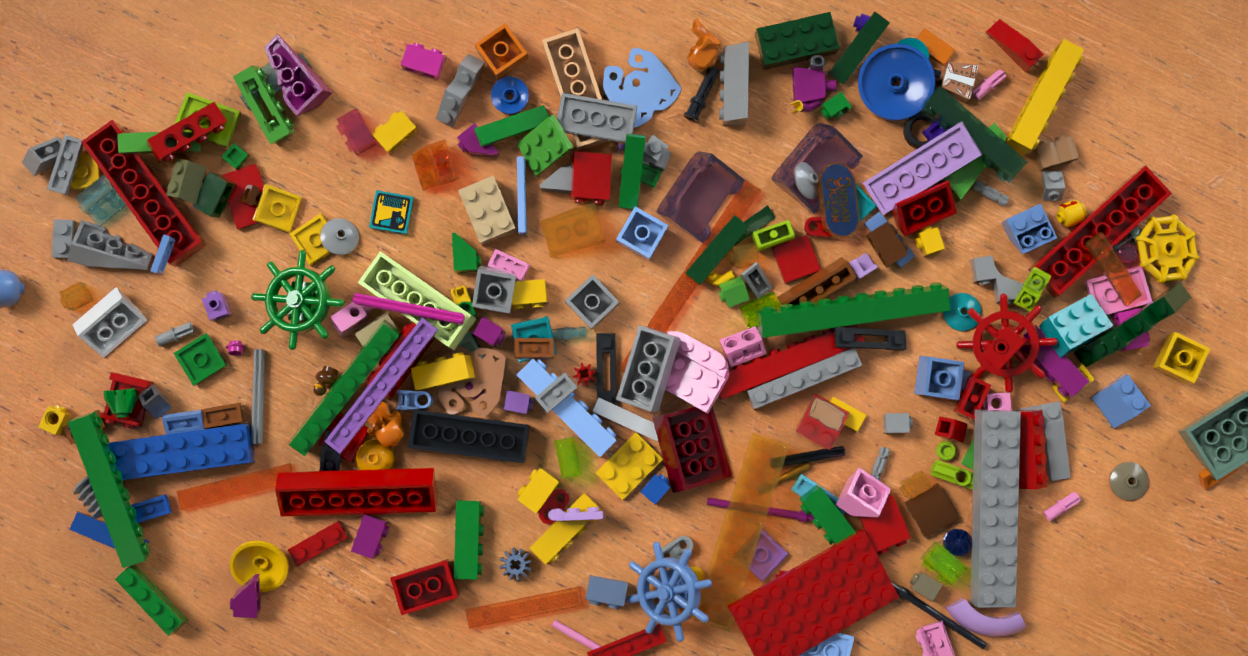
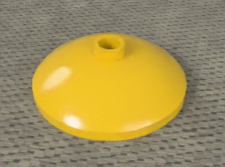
(271, 570)

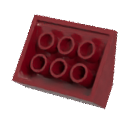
(691, 448)

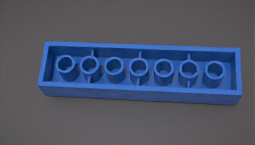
(183, 452)

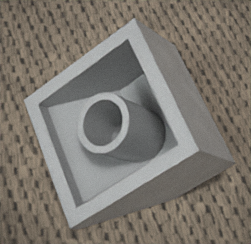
(494, 289)

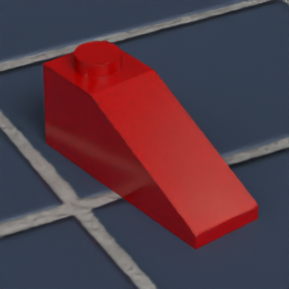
(1015, 45)

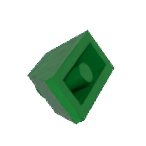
(464, 256)

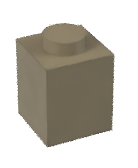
(925, 585)

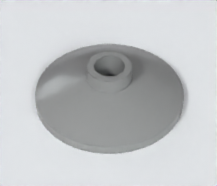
(806, 180)
(336, 244)

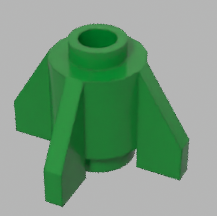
(121, 401)

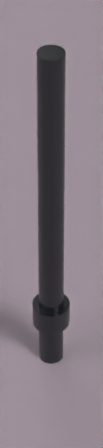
(903, 593)

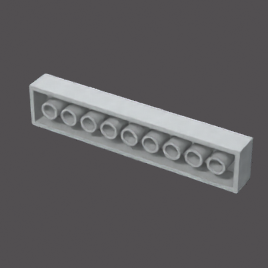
(995, 508)

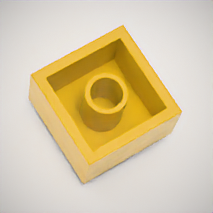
(1181, 358)
(538, 490)

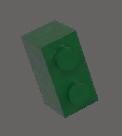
(214, 194)

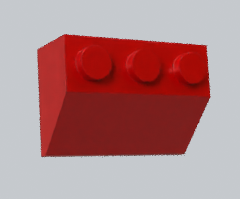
(924, 208)

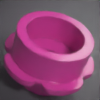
(235, 348)

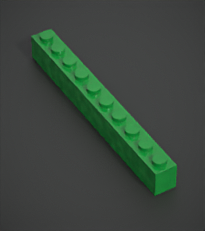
(853, 310)

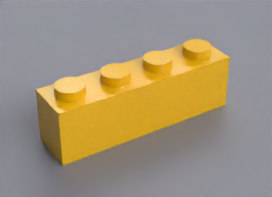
(562, 532)

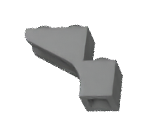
(459, 89)
(984, 272)

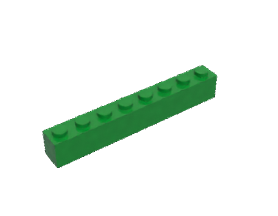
(344, 387)
(109, 489)

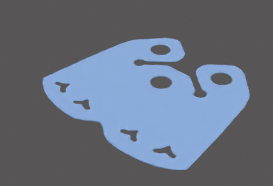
(652, 87)

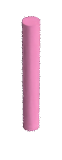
(575, 635)

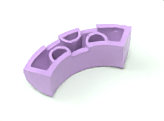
(988, 626)

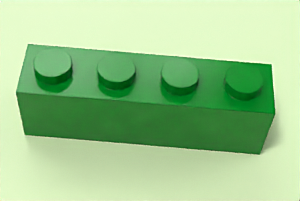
(826, 515)
(468, 539)
(151, 599)

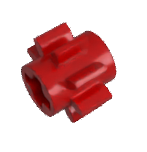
(583, 369)

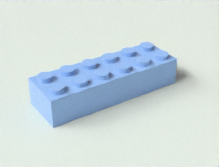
(570, 410)

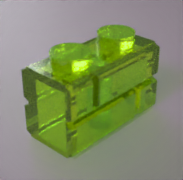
(567, 457)
(942, 563)

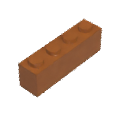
(820, 284)

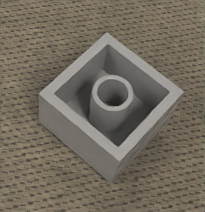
(592, 302)

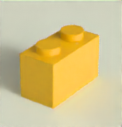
(394, 132)
(529, 293)

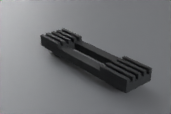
(845, 338)
(606, 344)

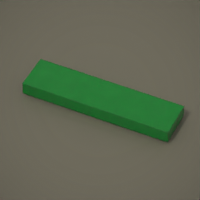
(510, 126)
(631, 171)

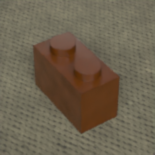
(887, 244)

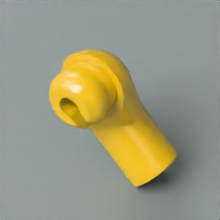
(716, 279)

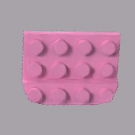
(697, 373)

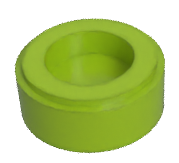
(945, 450)

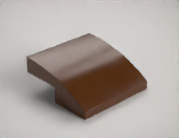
(931, 511)

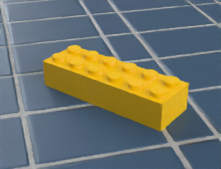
(1044, 96)

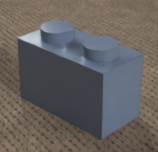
(606, 591)

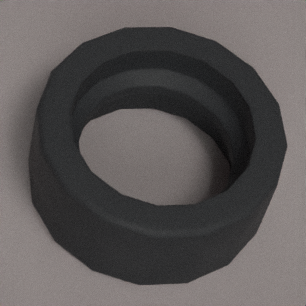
(907, 129)

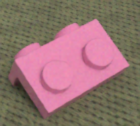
(934, 640)

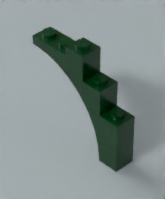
(1134, 326)

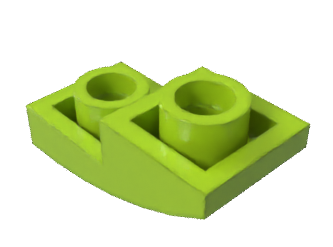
(1032, 289)

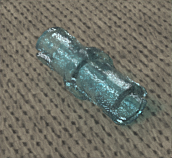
(569, 333)

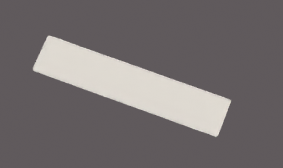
(625, 418)

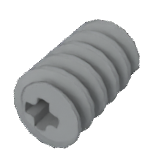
(87, 494)

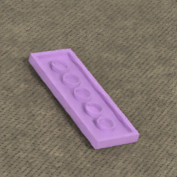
(922, 167)

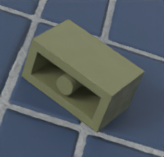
(186, 181)

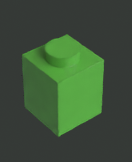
(733, 292)

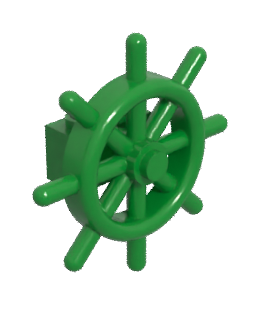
(304, 300)

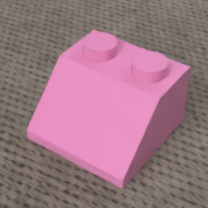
(863, 495)

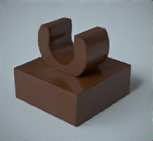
(250, 194)

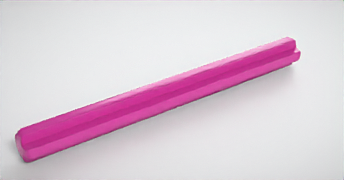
(408, 308)

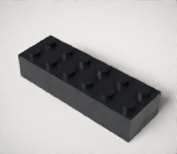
(469, 436)

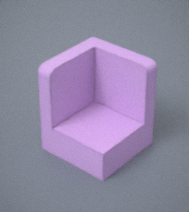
(862, 266)

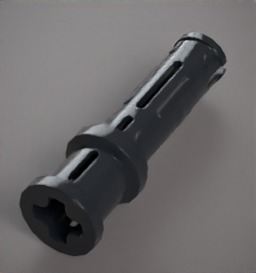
(698, 102)

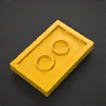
(629, 465)

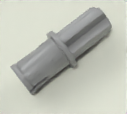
(174, 334)

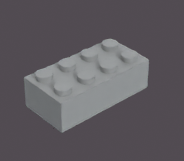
(648, 368)

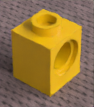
(47, 424)

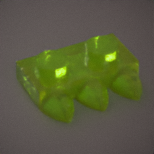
(749, 310)

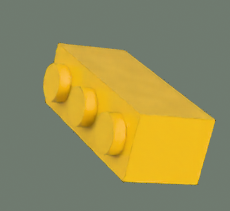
(442, 371)

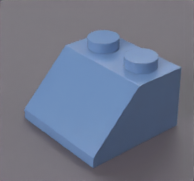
(939, 377)
(1120, 401)

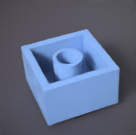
(642, 233)

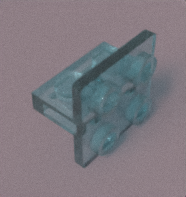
(100, 201)

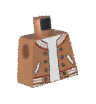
(957, 79)

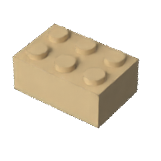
(487, 210)

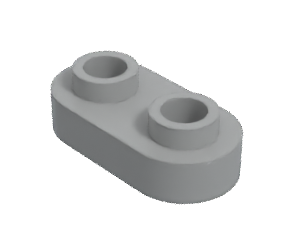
(674, 547)

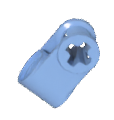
(410, 400)

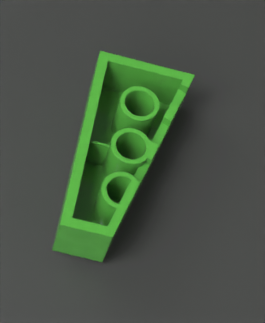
(964, 177)

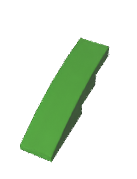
(137, 143)

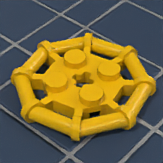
(1158, 250)

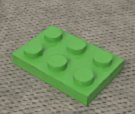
(544, 145)

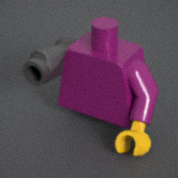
(810, 86)

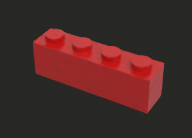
(1032, 451)

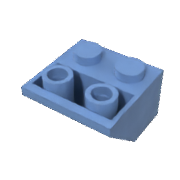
(1029, 229)

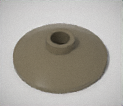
(1119, 481)

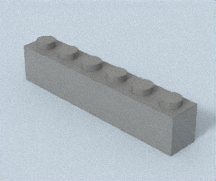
(803, 378)

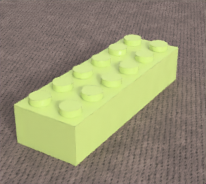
(393, 282)

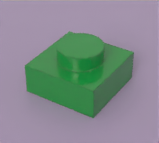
(235, 156)

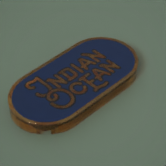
(838, 200)

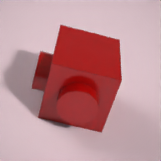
(951, 429)

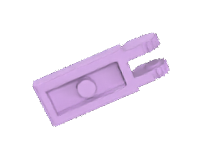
(575, 514)

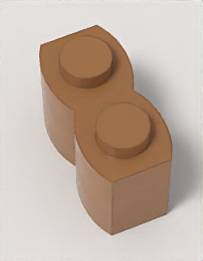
(1055, 153)

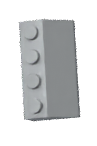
(735, 84)

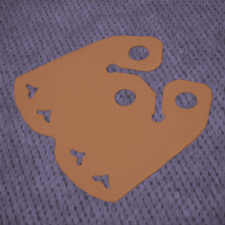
(487, 376)

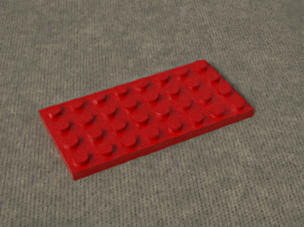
(814, 599)

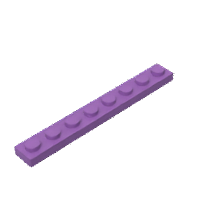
(381, 385)

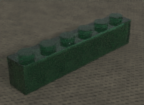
(995, 152)

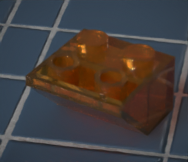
(434, 165)

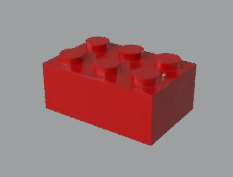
(424, 587)

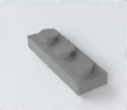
(65, 165)

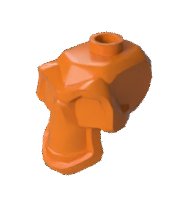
(704, 53)
(386, 426)

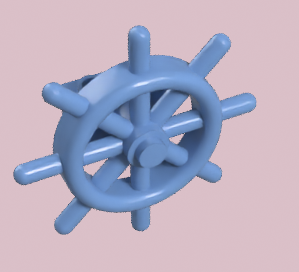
(676, 590)

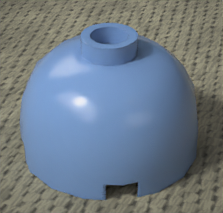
(9, 288)

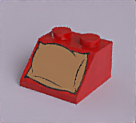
(822, 422)

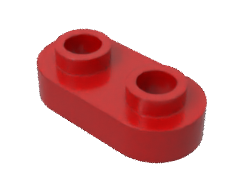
(819, 232)
(552, 503)

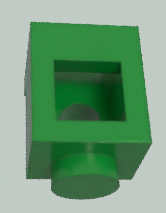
(835, 107)

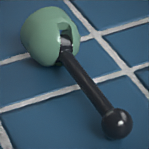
(1131, 237)

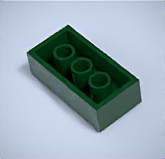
(796, 40)

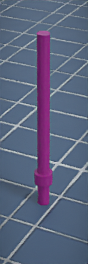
(801, 516)

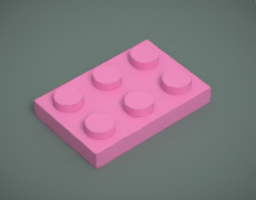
(1108, 298)

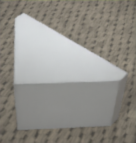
(756, 280)

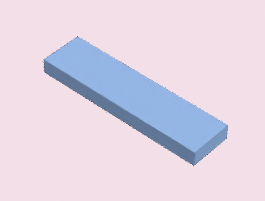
(521, 187)

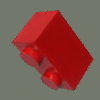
(972, 397)

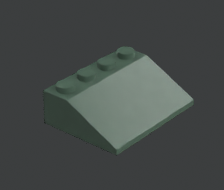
(1220, 436)

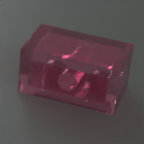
(356, 132)

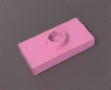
(509, 264)

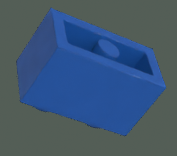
(656, 488)

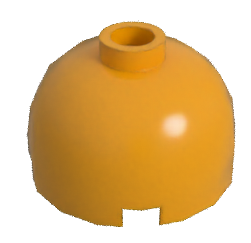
(375, 456)

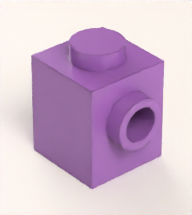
(216, 306)
(518, 402)

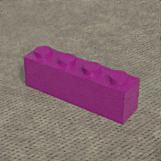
(1057, 369)

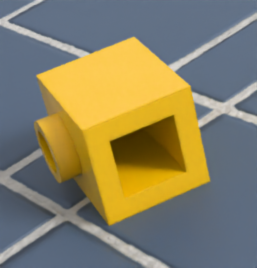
(929, 241)

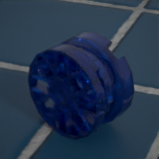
(957, 542)

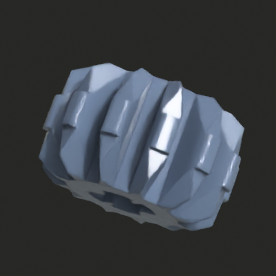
(515, 571)

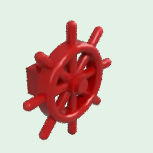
(1006, 343)

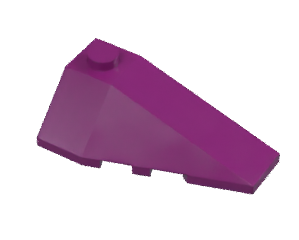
(300, 84)

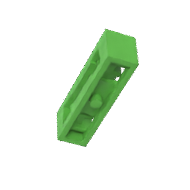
(253, 79)

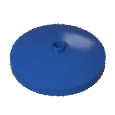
(894, 64)

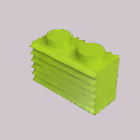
(773, 235)

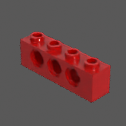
(209, 113)

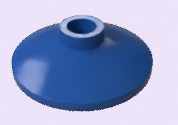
(507, 86)

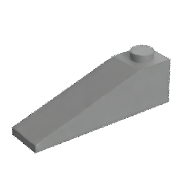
(97, 248)
(1055, 445)

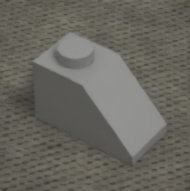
(42, 156)
(559, 181)

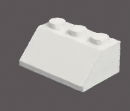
(109, 322)

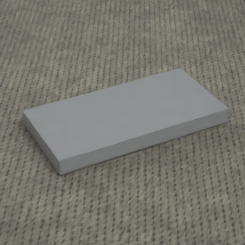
(596, 118)

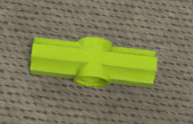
(949, 473)

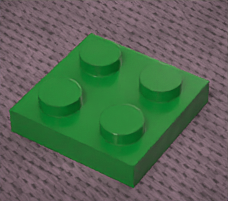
(200, 359)

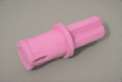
(989, 84)
(1062, 506)

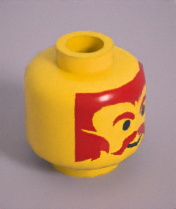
(1071, 213)

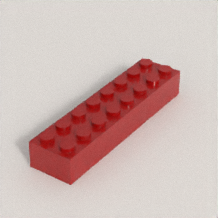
(143, 193)
(1113, 217)
(356, 492)

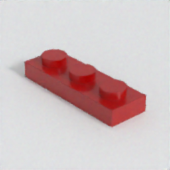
(318, 543)

